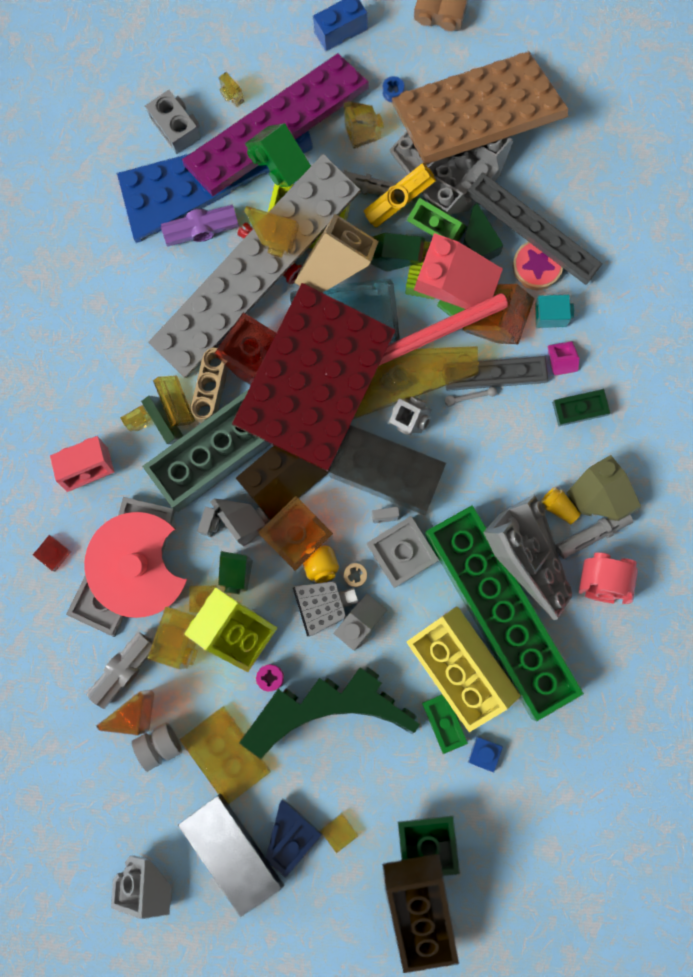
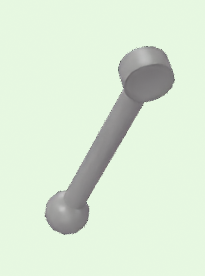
(450, 400)

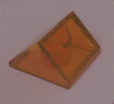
(131, 717)

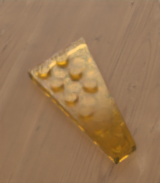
(417, 374)

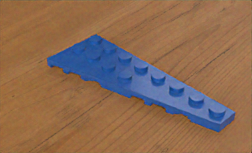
(169, 191)

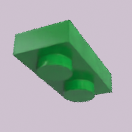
(444, 724)

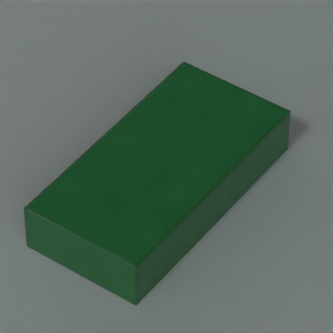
(158, 415)

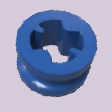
(392, 81)

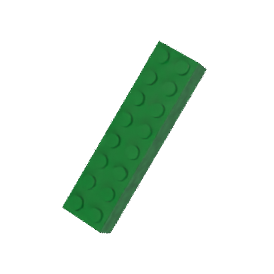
(503, 615)

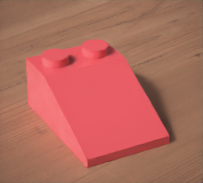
(457, 274)

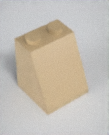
(336, 255)

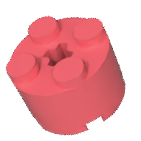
(608, 579)

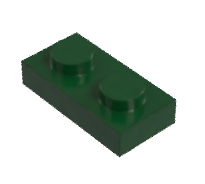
(581, 407)

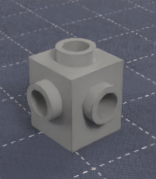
(410, 415)

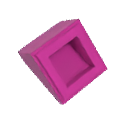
(563, 358)

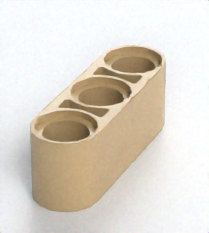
(208, 374)

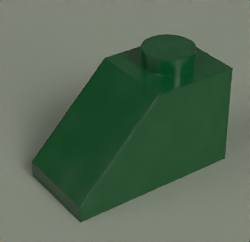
(481, 235)
(397, 251)
(234, 572)

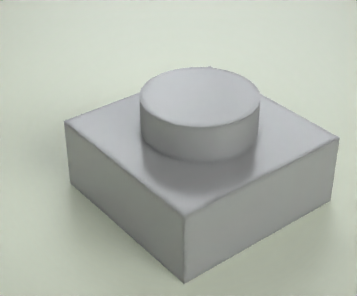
(209, 522)

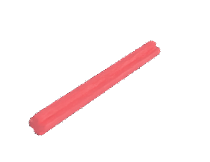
(445, 327)

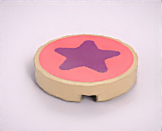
(535, 268)

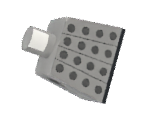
(322, 605)

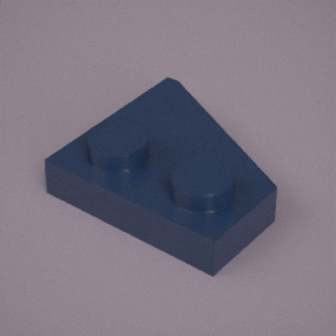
(290, 839)

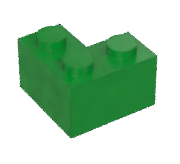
(280, 153)

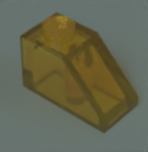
(362, 124)
(274, 231)

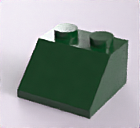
(428, 838)

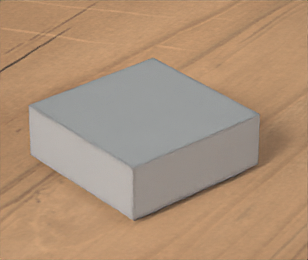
(385, 515)

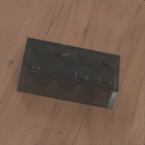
(387, 469)

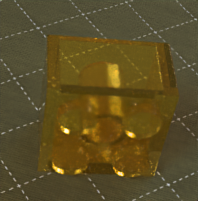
(170, 643)

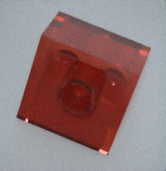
(245, 347)

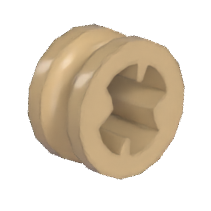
(347, 573)

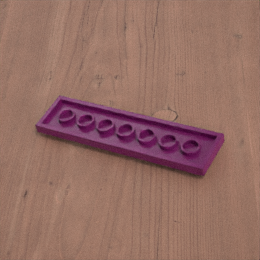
(298, 106)

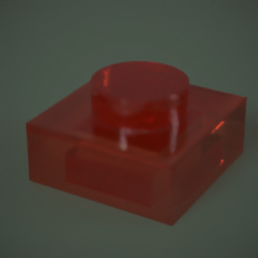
(52, 553)

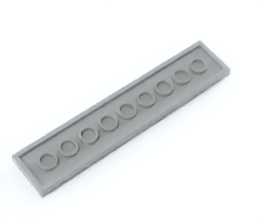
(250, 270)

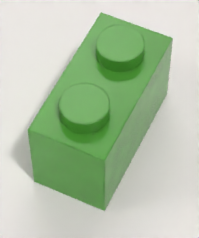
(435, 221)

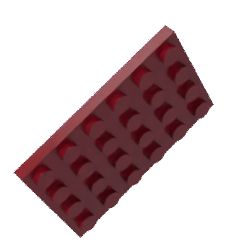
(313, 377)

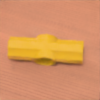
(411, 185)

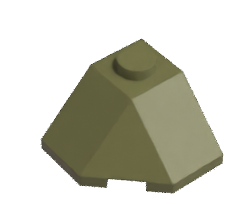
(604, 491)

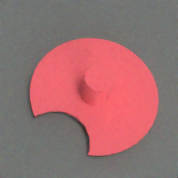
(128, 567)

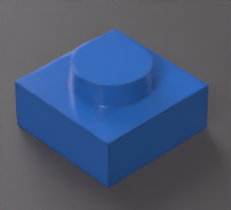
(485, 754)

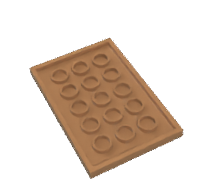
(479, 107)

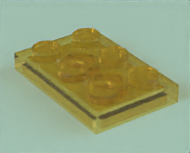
(220, 756)

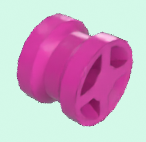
(270, 674)

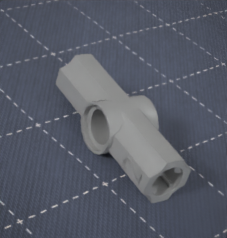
(120, 670)

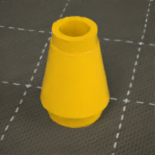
(560, 505)

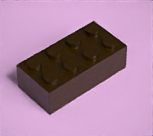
(420, 913)

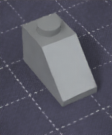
(360, 621)

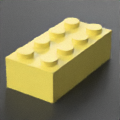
(463, 669)

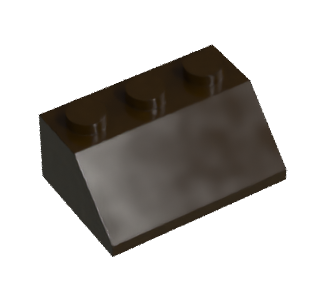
(278, 478)

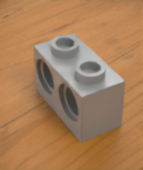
(170, 123)

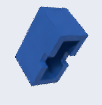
(339, 22)

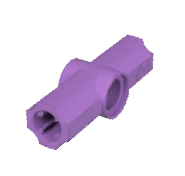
(199, 225)

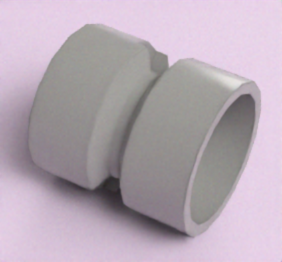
(155, 747)

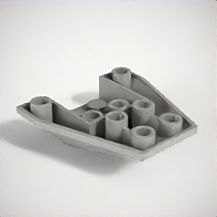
(455, 172)
(527, 550)

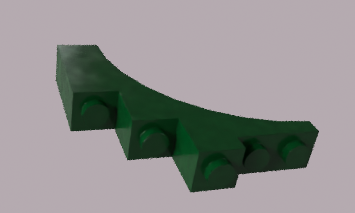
(358, 697)

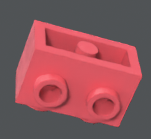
(81, 463)

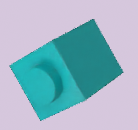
(553, 311)

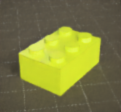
(230, 630)

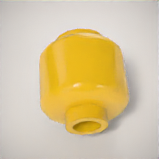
(321, 565)

